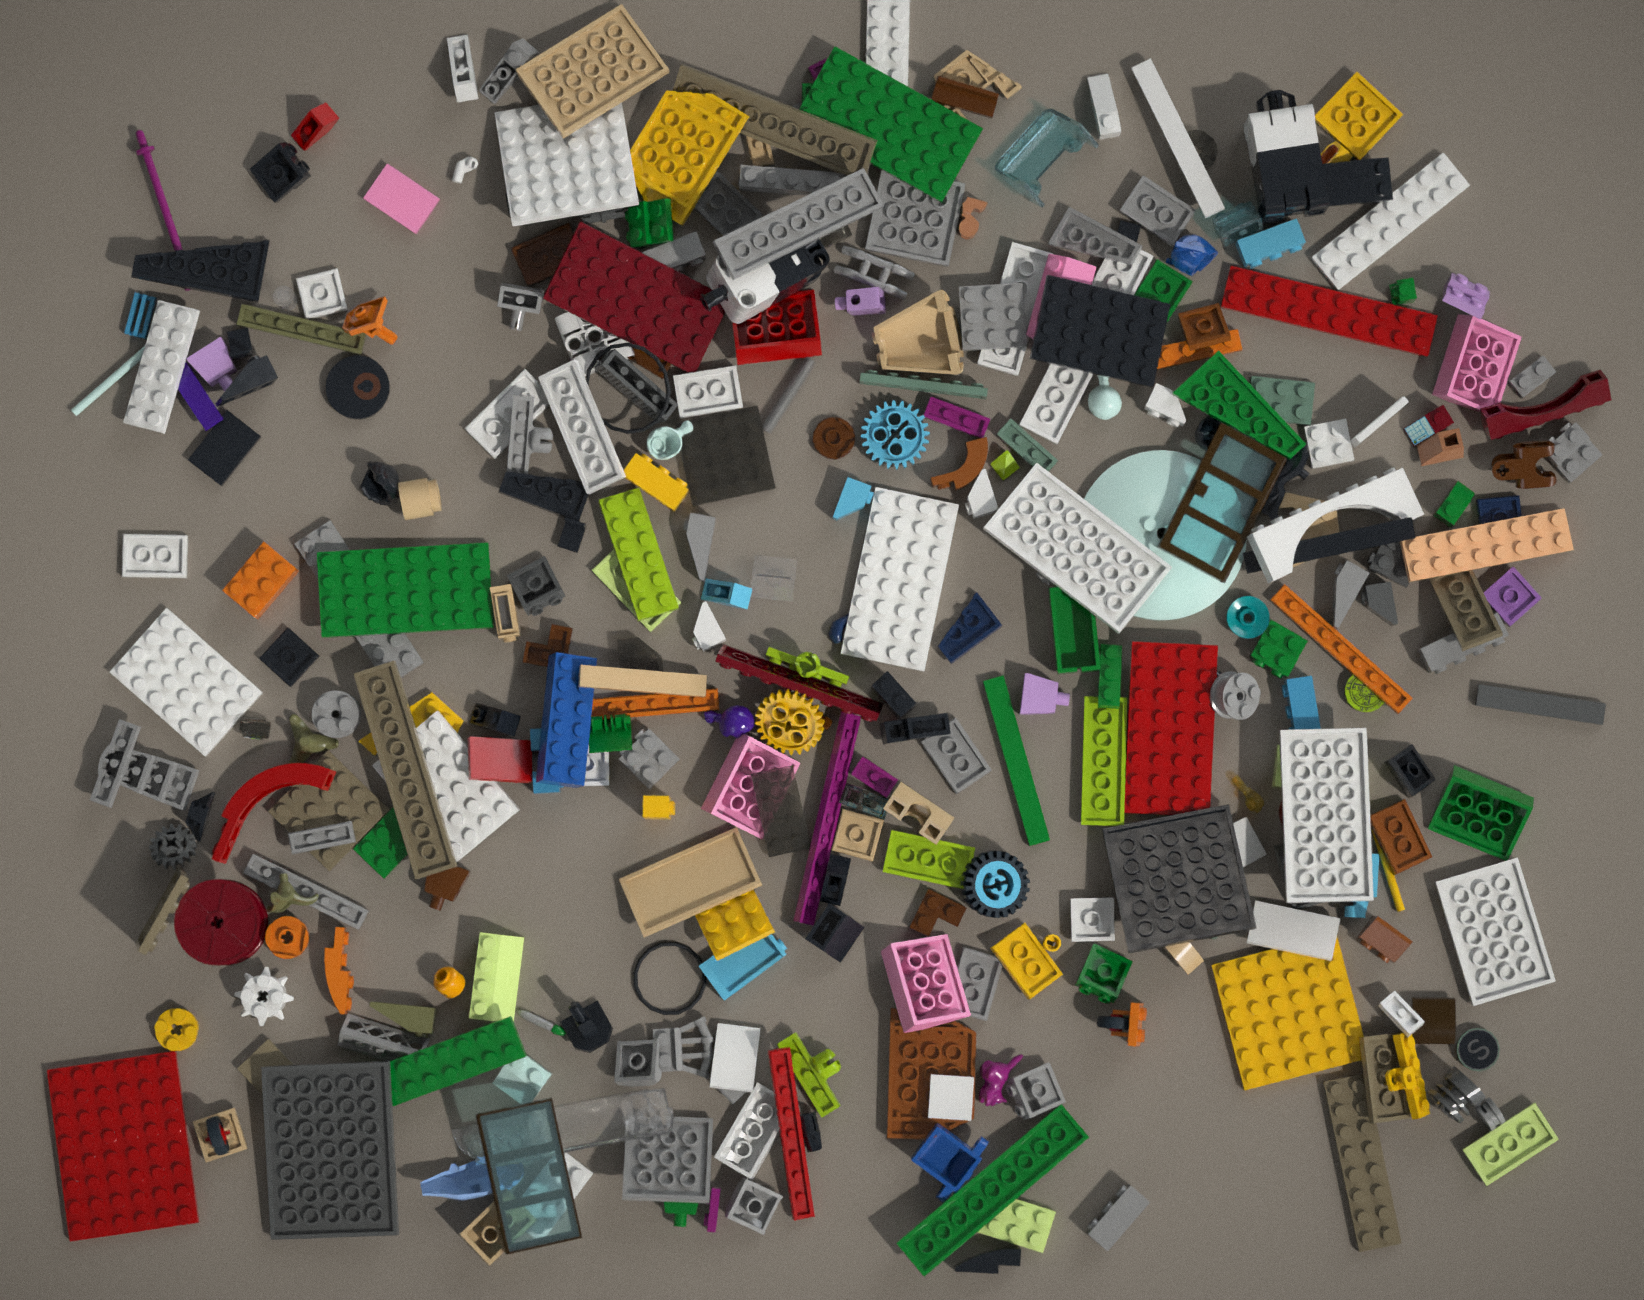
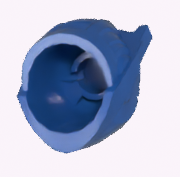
(1191, 254)

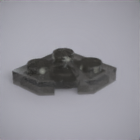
(638, 655)

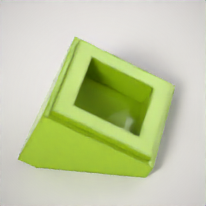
(1005, 465)

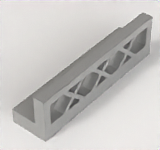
(377, 1046)

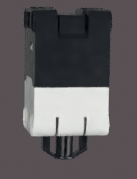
(1285, 159)
(765, 285)

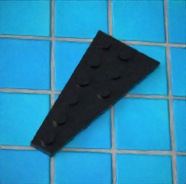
(218, 270)

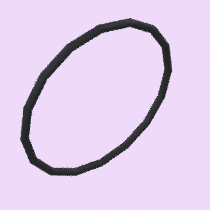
(665, 377)

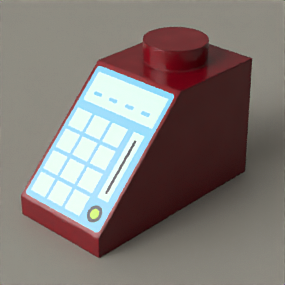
(1428, 425)

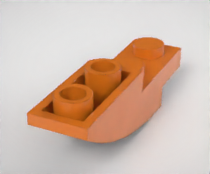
(337, 979)

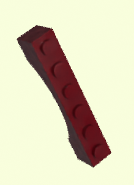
(1586, 392)

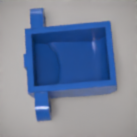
(948, 1159)

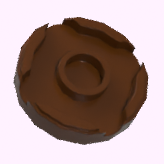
(833, 438)

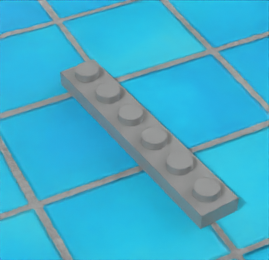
(327, 901)

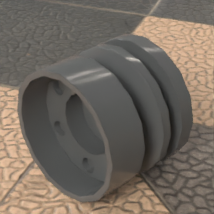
(1456, 1095)

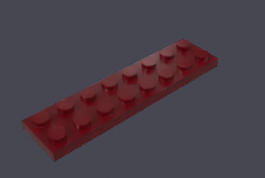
(813, 688)

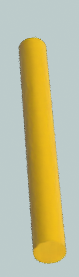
(1390, 879)

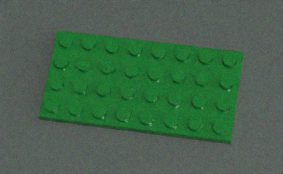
(914, 134)
(404, 590)

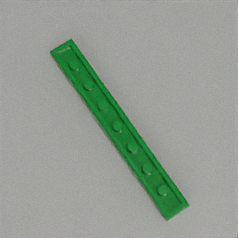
(1016, 760)

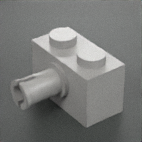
(520, 300)

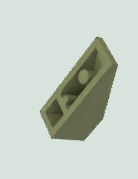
(411, 1017)

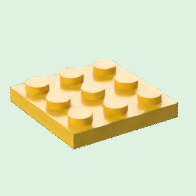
(1358, 116)
(734, 924)

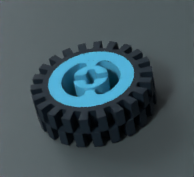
(1002, 903)

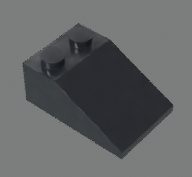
(1358, 181)

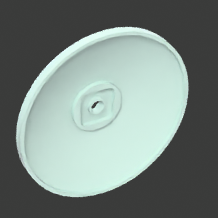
(1141, 498)

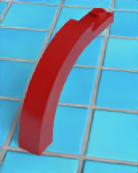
(259, 787)

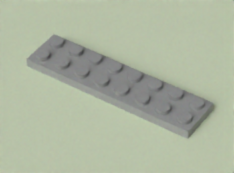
(798, 224)
(378, 647)

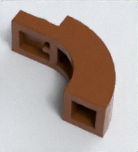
(970, 470)

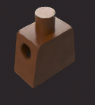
(445, 886)

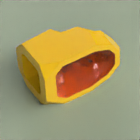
(1335, 153)

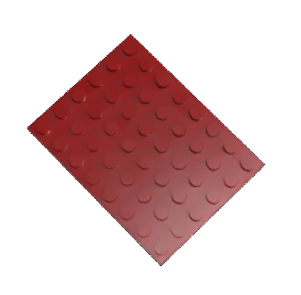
(123, 1146)

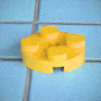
(164, 1029)

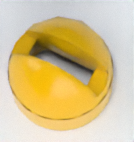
(1052, 938)

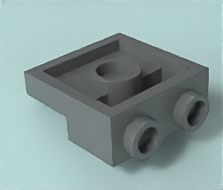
(1389, 563)
(536, 586)

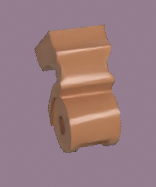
(969, 225)

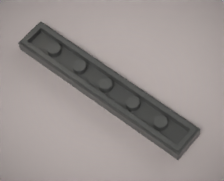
(1540, 704)

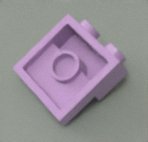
(1466, 295)

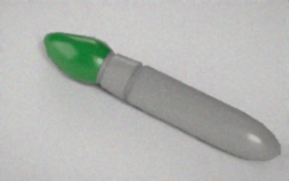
(555, 1029)

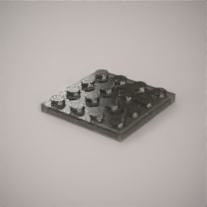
(726, 456)

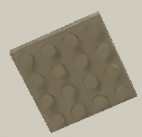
(345, 801)
(167, 904)

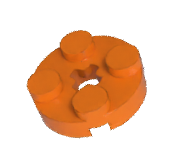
(280, 927)

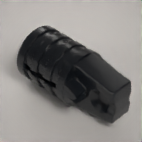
(811, 1131)

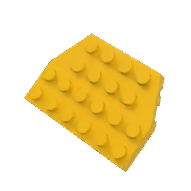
(684, 148)

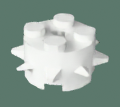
(276, 996)

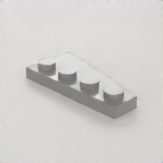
(1090, 237)

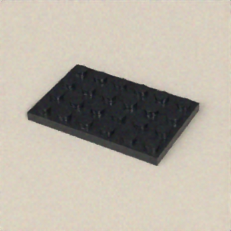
(1099, 331)

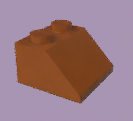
(1383, 939)

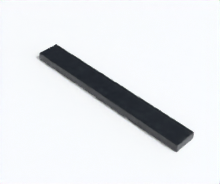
(1344, 542)

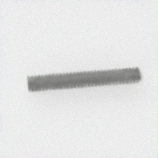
(788, 394)

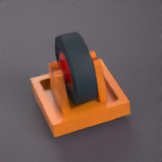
(1117, 1023)

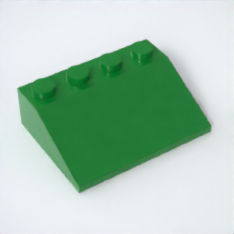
(1481, 813)

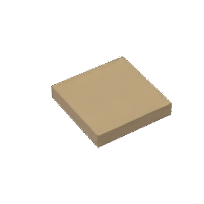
(857, 835)

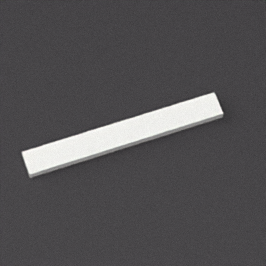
(1178, 138)

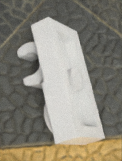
(1401, 1014)

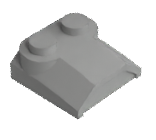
(637, 1063)
(752, 1205)

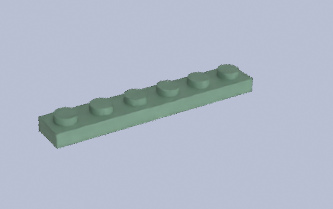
(914, 383)

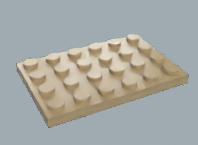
(592, 71)

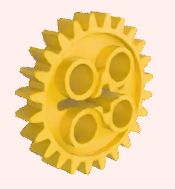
(786, 737)

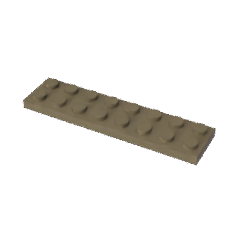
(1362, 1164)

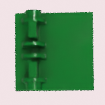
(610, 734)

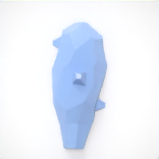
(459, 1183)

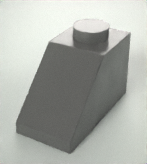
(1380, 601)

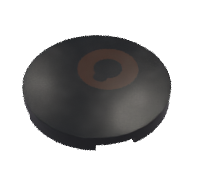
(357, 387)

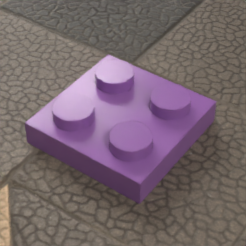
(1511, 596)

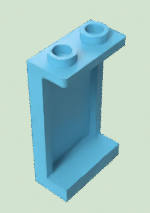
(742, 966)

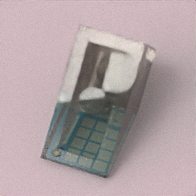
(864, 801)

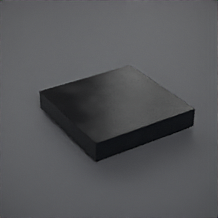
(289, 657)

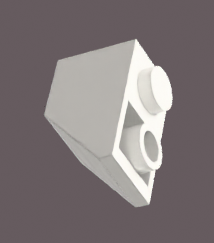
(1165, 405)

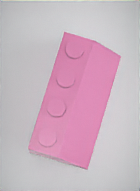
(1064, 268)

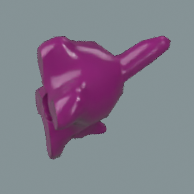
(995, 1076)

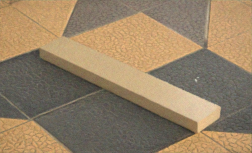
(642, 681)

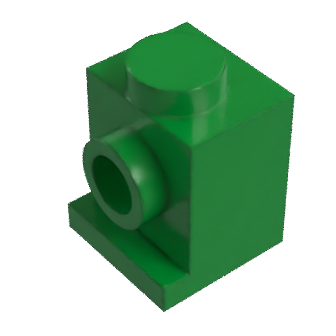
(1403, 291)

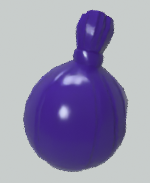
(733, 721)

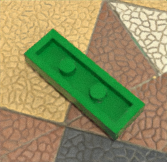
(1110, 676)

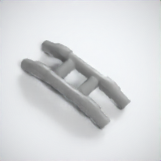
(869, 259)

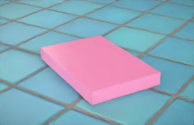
(401, 199)

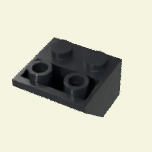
(834, 933)

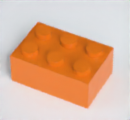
(260, 580)

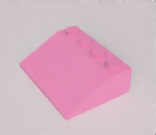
(1476, 363)
(733, 792)
(925, 982)

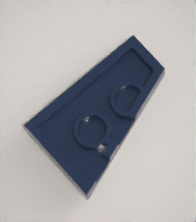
(970, 629)

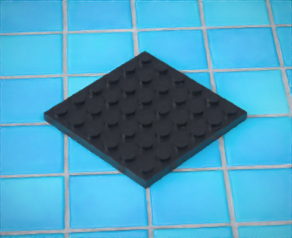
(1179, 879)

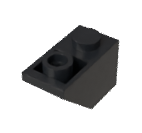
(495, 719)

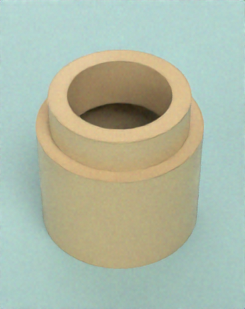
(419, 498)

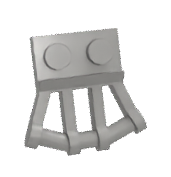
(671, 1048)

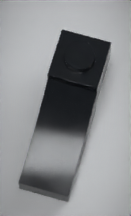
(915, 728)

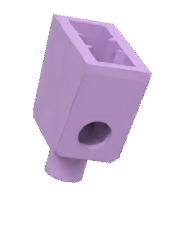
(871, 301)
(214, 363)
(1041, 696)

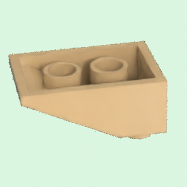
(485, 1235)

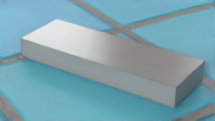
(321, 837)

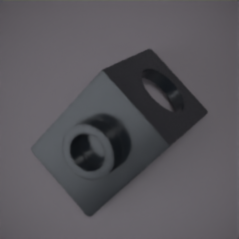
(240, 344)
(572, 535)

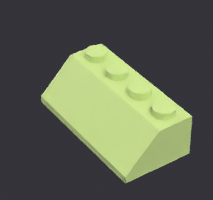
(496, 977)

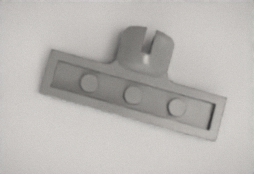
(525, 437)

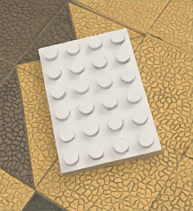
(186, 682)
(468, 806)
(1495, 931)

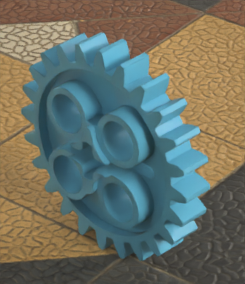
(880, 422)

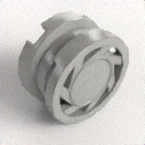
(1490, 1114)

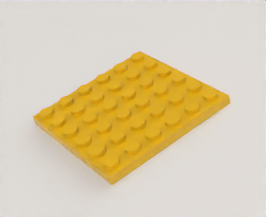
(1288, 1014)

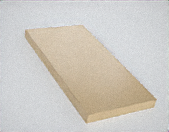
(690, 882)

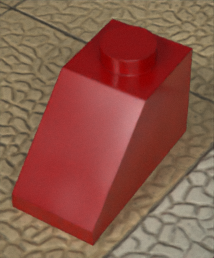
(314, 126)

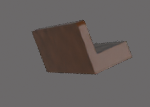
(965, 97)

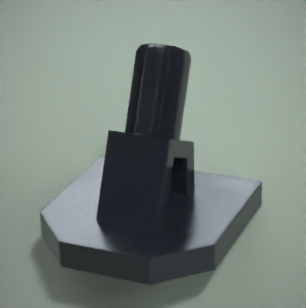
(587, 1027)

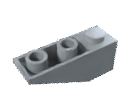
(505, 72)

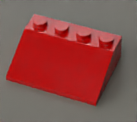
(780, 331)

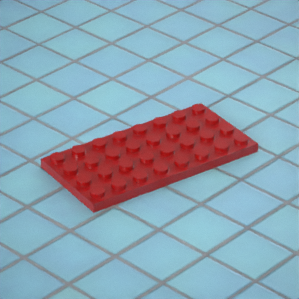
(1170, 728)

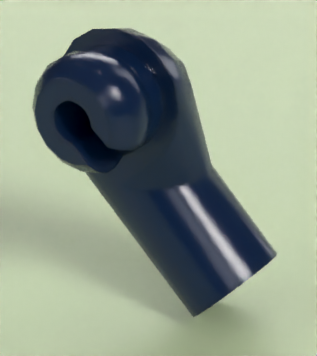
(837, 628)

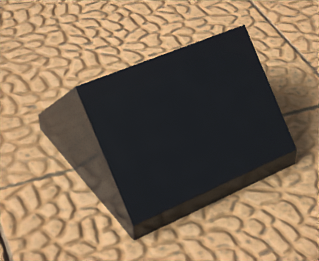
(1410, 771)

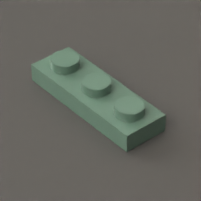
(1026, 446)

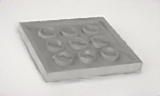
(914, 223)
(671, 1164)

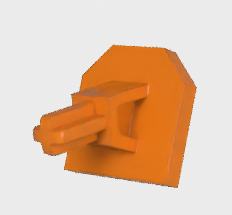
(368, 319)

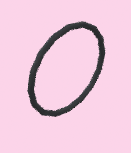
(635, 977)

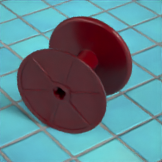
(200, 916)

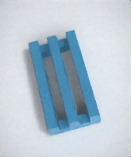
(137, 296)

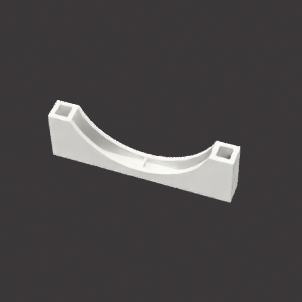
(1277, 543)

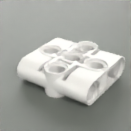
(578, 330)

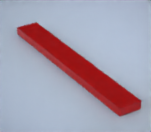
(791, 1133)

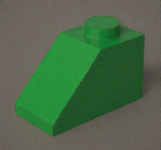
(1454, 504)

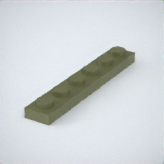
(300, 329)

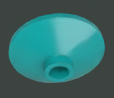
(1259, 617)

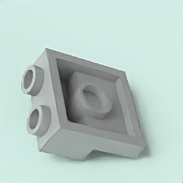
(1573, 452)
(648, 758)
(1035, 1091)

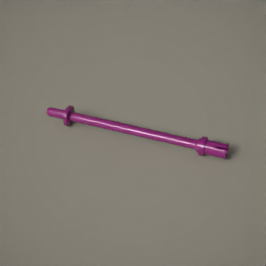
(145, 151)

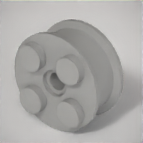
(1234, 695)
(324, 710)

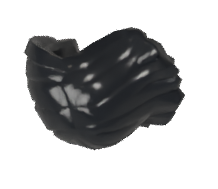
(381, 483)

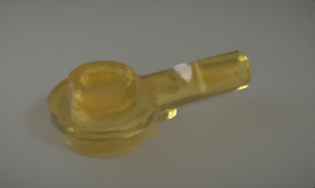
(1253, 800)

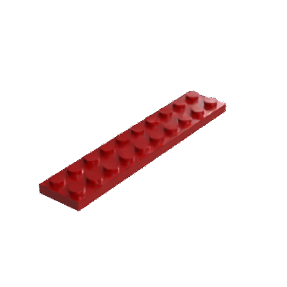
(1329, 311)

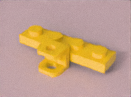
(1408, 1076)

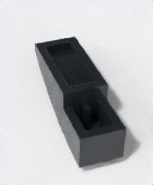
(990, 1260)

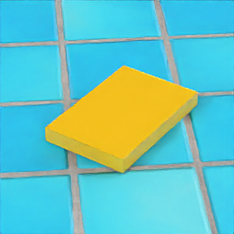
(1026, 961)

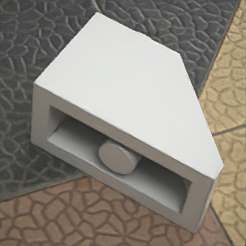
(981, 497)
(707, 630)

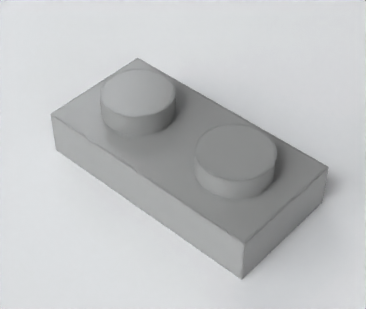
(1532, 377)

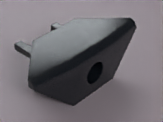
(199, 814)

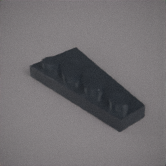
(551, 494)

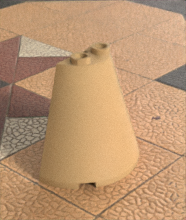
(921, 338)

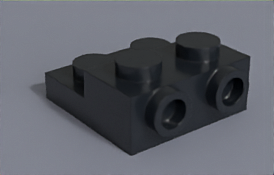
(280, 171)

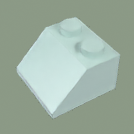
(522, 1079)

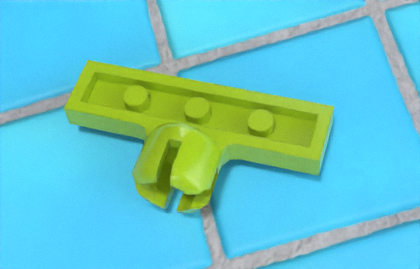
(807, 666)
(813, 1073)

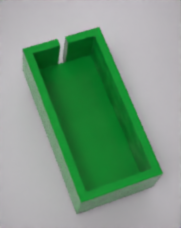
(1073, 634)

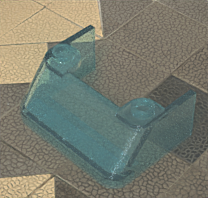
(1039, 149)

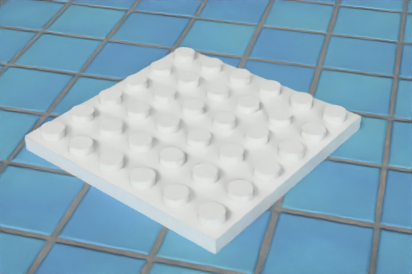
(568, 175)

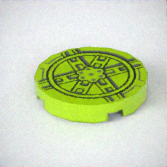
(1360, 697)

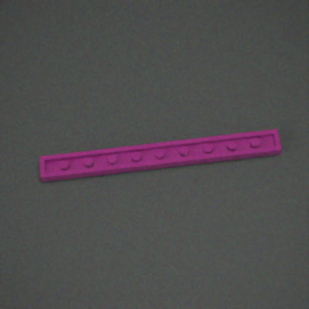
(827, 819)

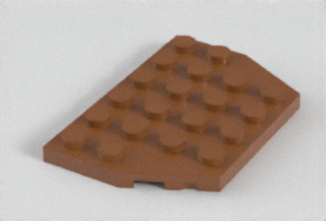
(912, 1060)

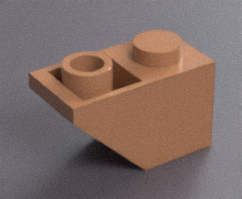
(1441, 447)

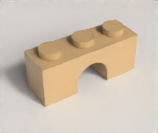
(910, 803)

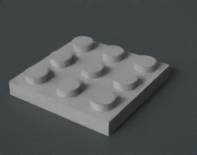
(992, 316)

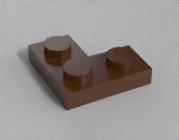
(558, 642)
(935, 907)

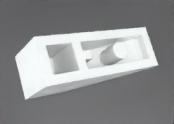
(462, 68)
(1104, 107)

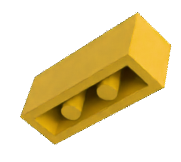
(656, 481)
(658, 807)

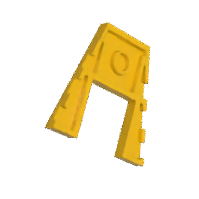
(420, 712)

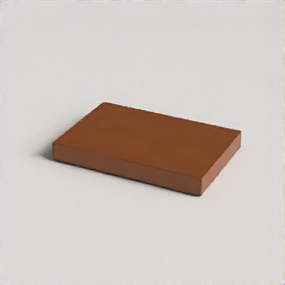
(1399, 837)

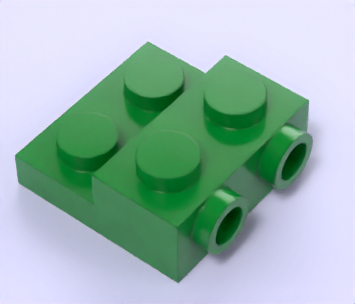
(649, 223)
(1278, 650)
(1103, 974)

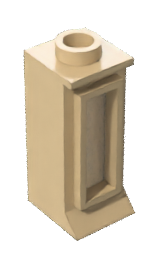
(505, 612)

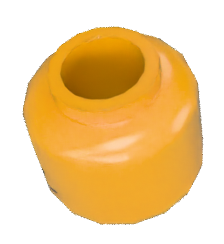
(449, 982)

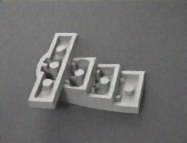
(140, 772)

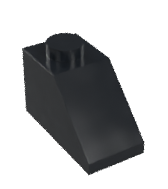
(835, 879)

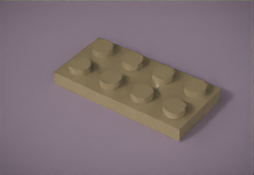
(1466, 609)
(1378, 1057)

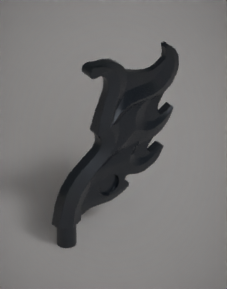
(1289, 471)

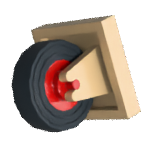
(220, 1135)

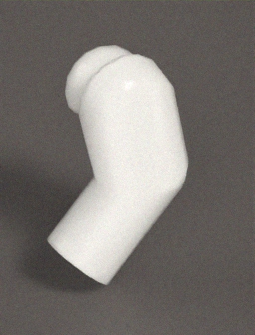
(462, 167)

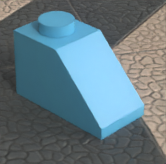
(853, 498)
(726, 593)

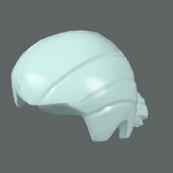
(1104, 400)
(667, 442)

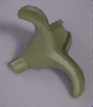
(308, 742)
(286, 896)

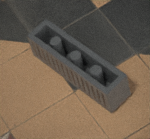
(634, 385)

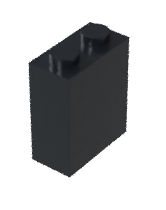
(893, 695)

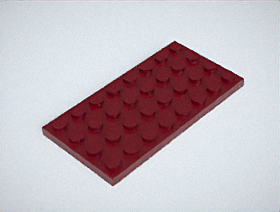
(634, 298)

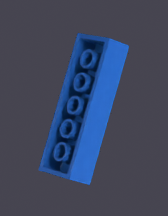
(565, 723)

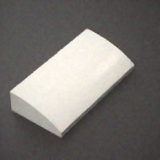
(751, 1133)

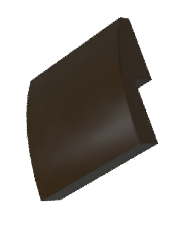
(1439, 1020)

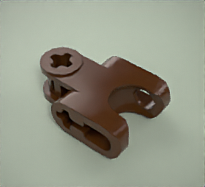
(1522, 465)

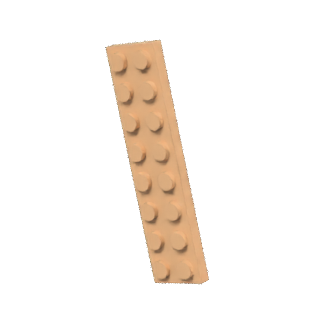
(1486, 545)

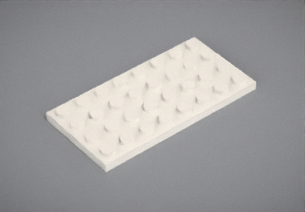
(1077, 548)
(899, 579)
(1326, 815)

